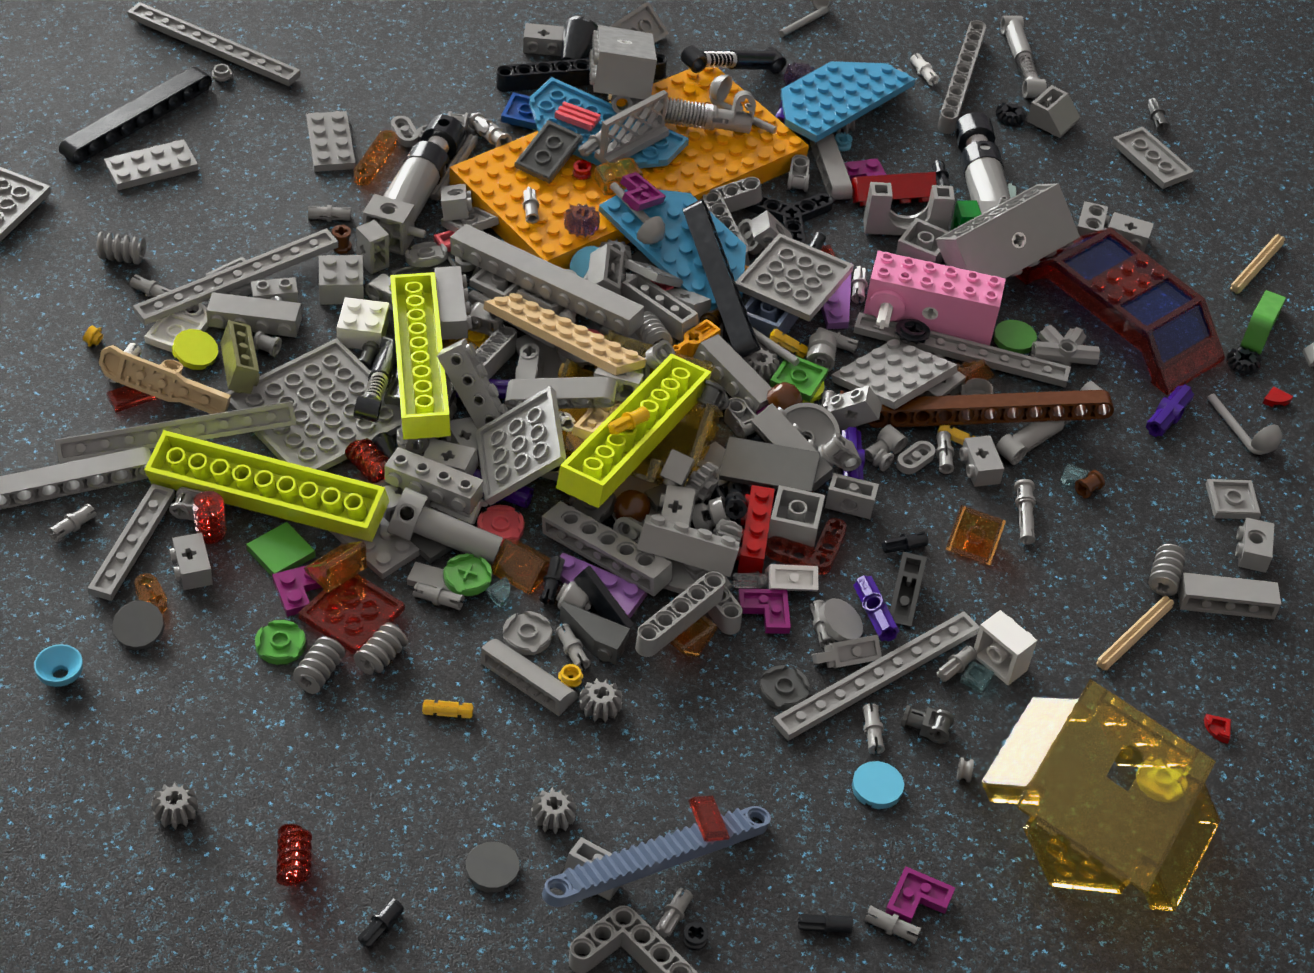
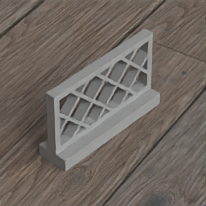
(639, 136)

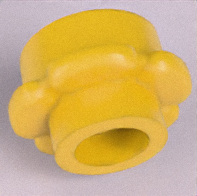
(93, 336)
(571, 671)

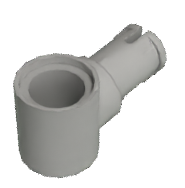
(889, 439)

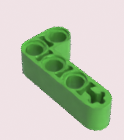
(1262, 321)

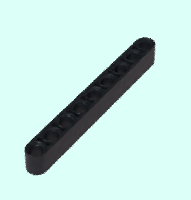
(572, 72)
(135, 115)
(721, 279)

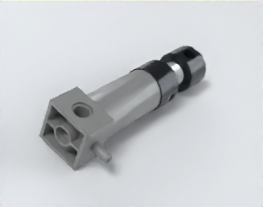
(981, 161)
(416, 182)

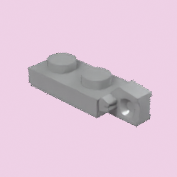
(849, 652)

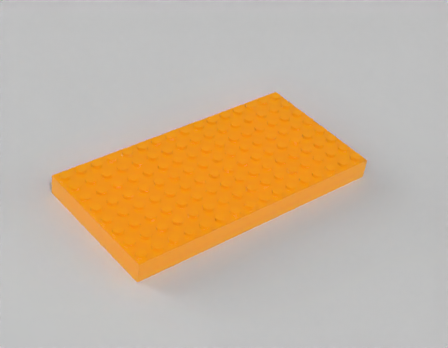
(704, 164)

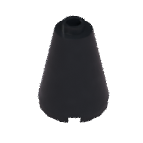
(577, 38)

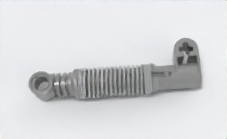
(705, 116)

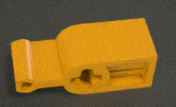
(695, 336)

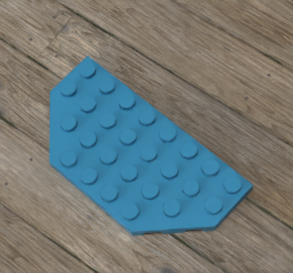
(555, 92)
(839, 95)
(677, 249)

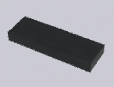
(601, 597)

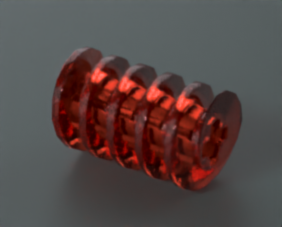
(367, 459)
(209, 516)
(293, 855)

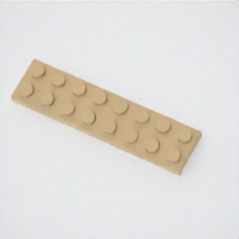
(565, 334)

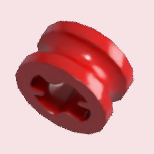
(582, 169)

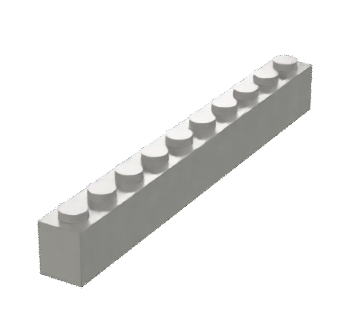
(547, 280)

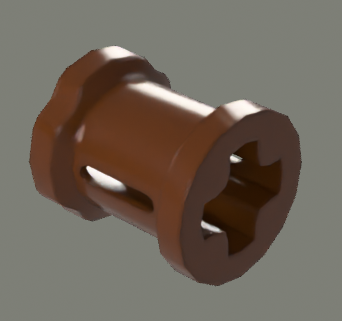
(342, 234)
(1086, 486)

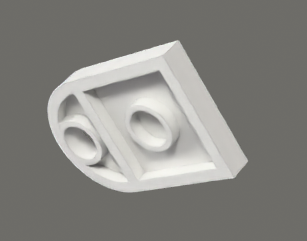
(165, 330)

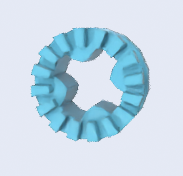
(843, 141)

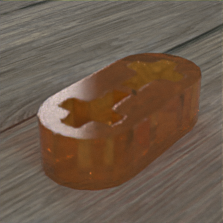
(156, 591)

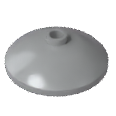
(814, 421)

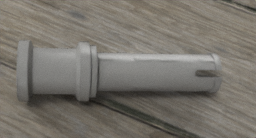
(1025, 503)

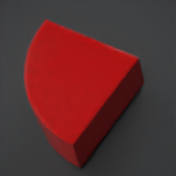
(1277, 397)
(1218, 727)

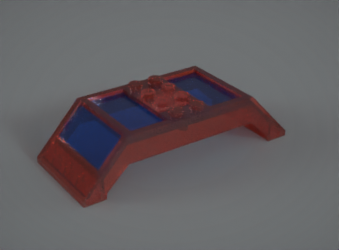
(1138, 302)

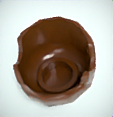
(784, 395)
(633, 505)

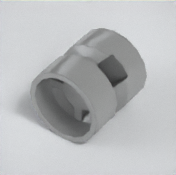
(822, 349)
(715, 508)

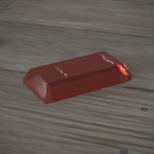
(708, 818)

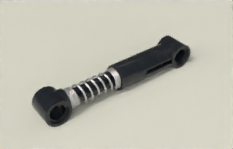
(765, 59)
(380, 377)

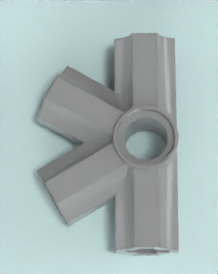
(1064, 349)

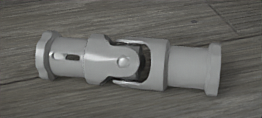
(488, 130)

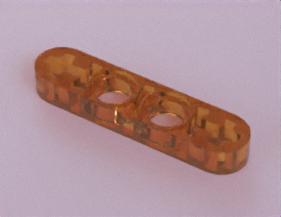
(371, 156)

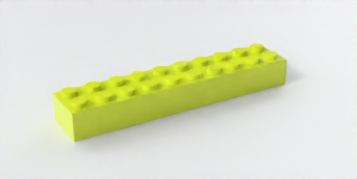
(417, 347)
(609, 459)
(269, 485)

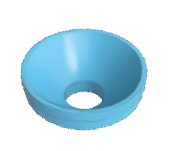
(58, 658)

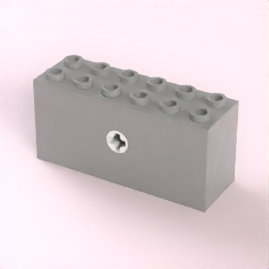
(622, 62)
(1012, 234)

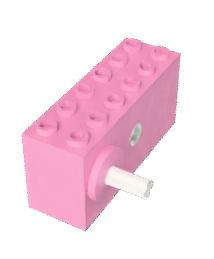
(939, 295)

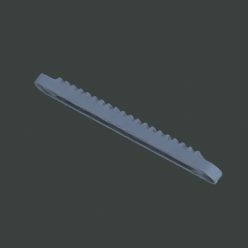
(650, 858)

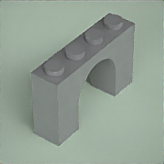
(882, 220)

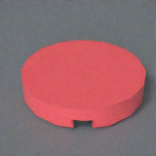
(502, 521)

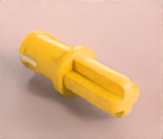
(629, 420)

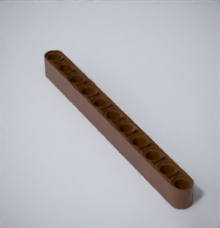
(1027, 408)

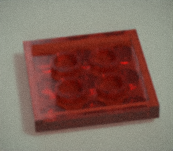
(351, 612)

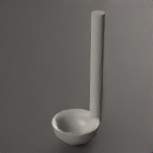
(823, 7)
(719, 91)
(652, 229)
(1262, 443)

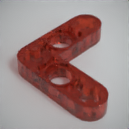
(812, 555)

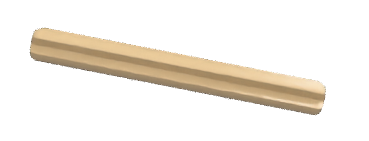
(1257, 264)
(1132, 635)

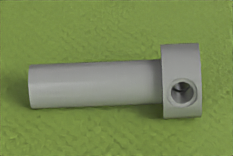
(442, 528)

